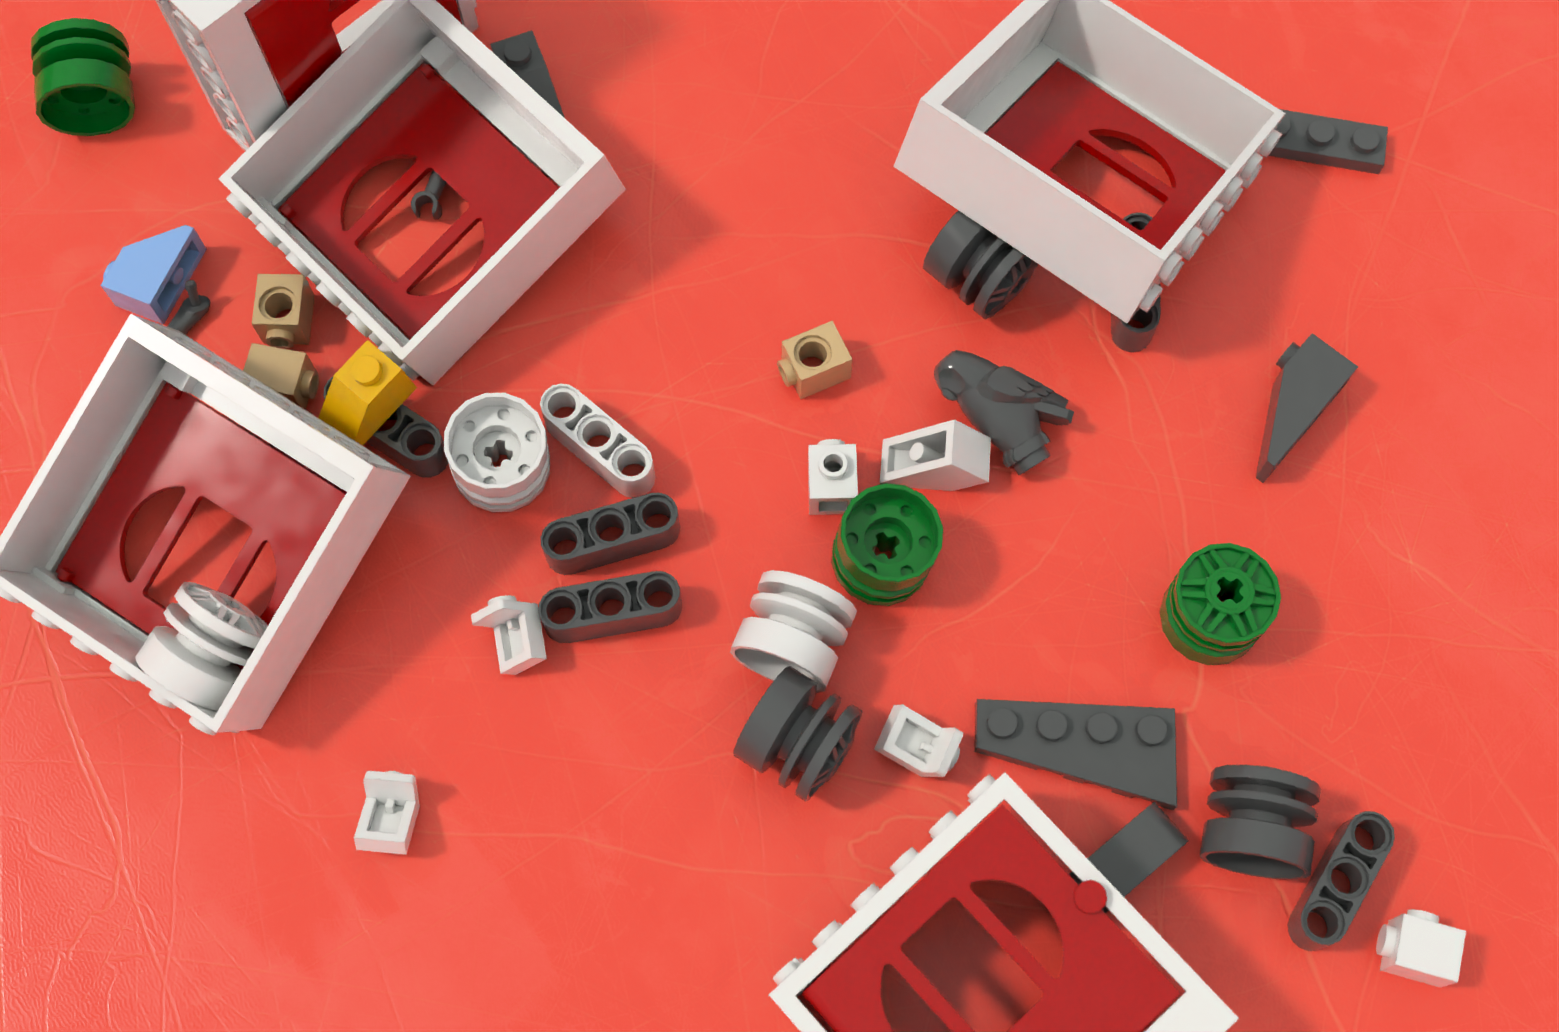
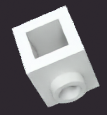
(831, 476)
(1421, 948)

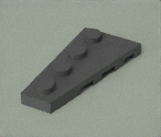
(1095, 744)

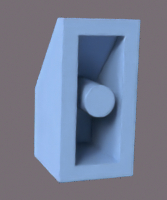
(154, 272)

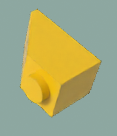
(365, 393)

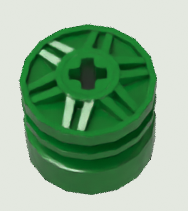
(82, 77)
(895, 521)
(1212, 629)

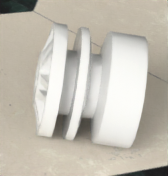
(490, 428)
(793, 628)
(205, 646)

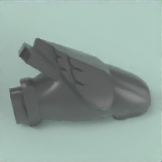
(1003, 406)

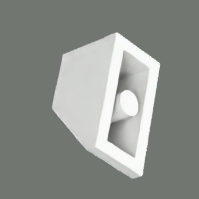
(937, 457)

